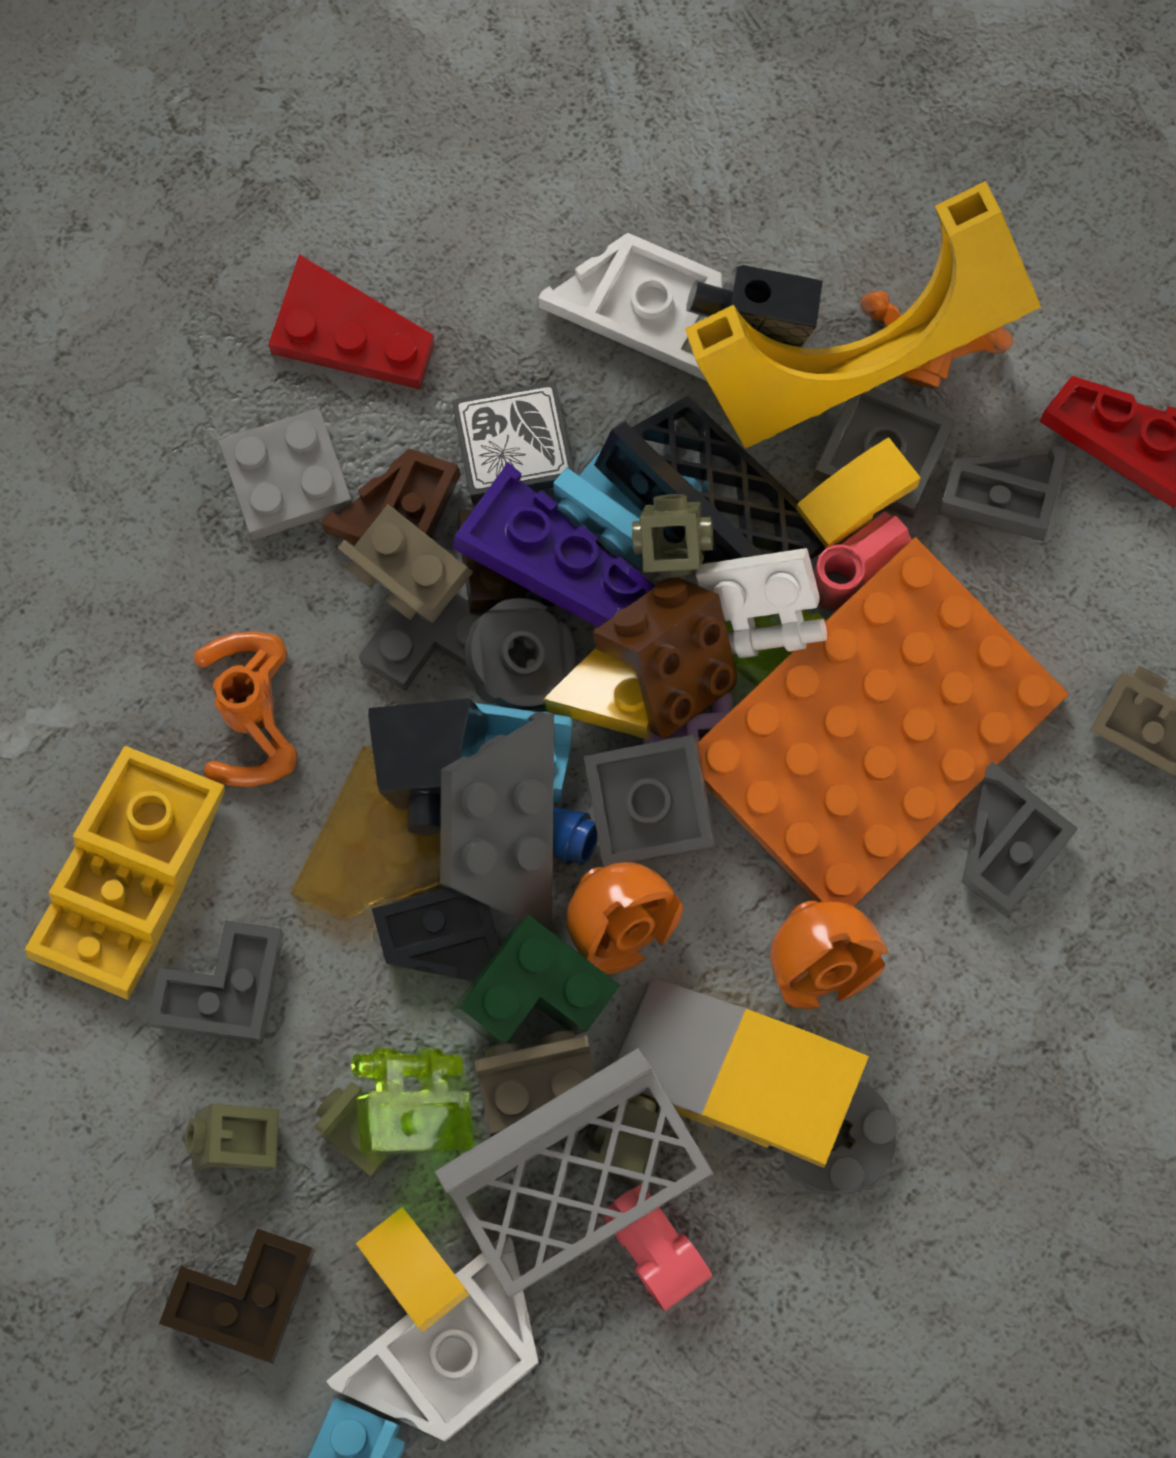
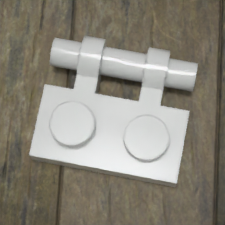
(764, 587)

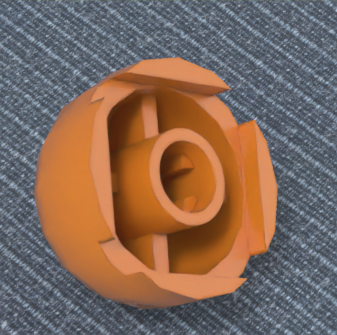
(619, 913)
(824, 951)

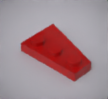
(347, 330)
(1119, 433)

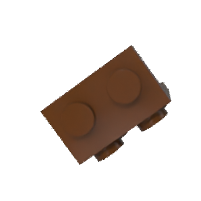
(677, 648)

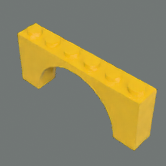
(970, 293)

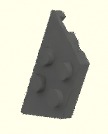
(502, 822)

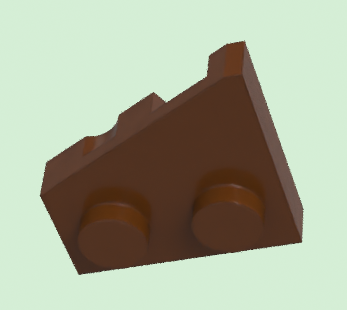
(413, 486)

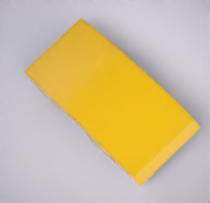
(857, 492)
(412, 1269)

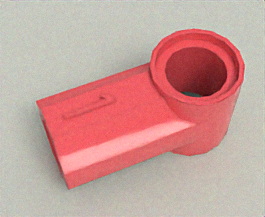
(859, 558)
(663, 1258)

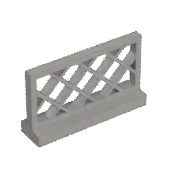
(546, 1128)

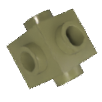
(670, 555)

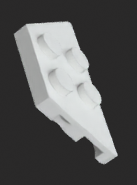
(635, 298)
(455, 1365)

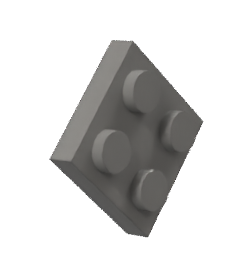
(285, 474)

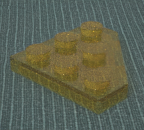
(366, 851)

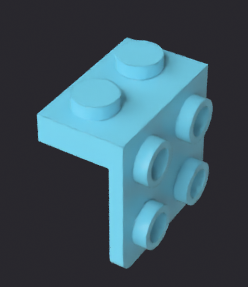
(601, 508)

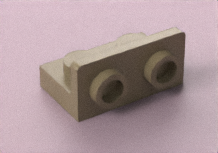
(408, 563)
(1141, 718)
(525, 1079)

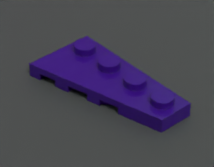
(544, 552)

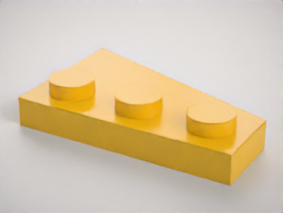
(602, 694)

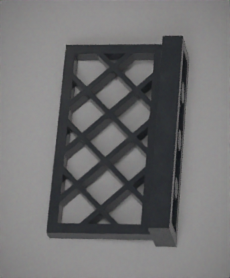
(646, 474)

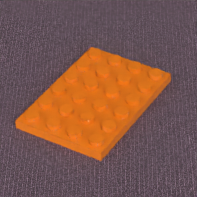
(876, 728)

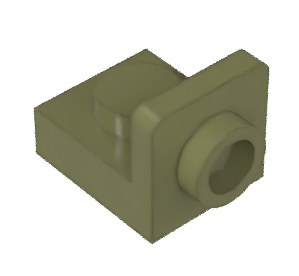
(341, 1129)
(233, 1137)

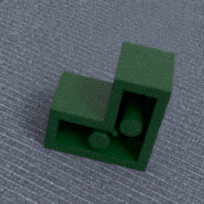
(529, 971)

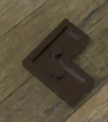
(248, 1314)

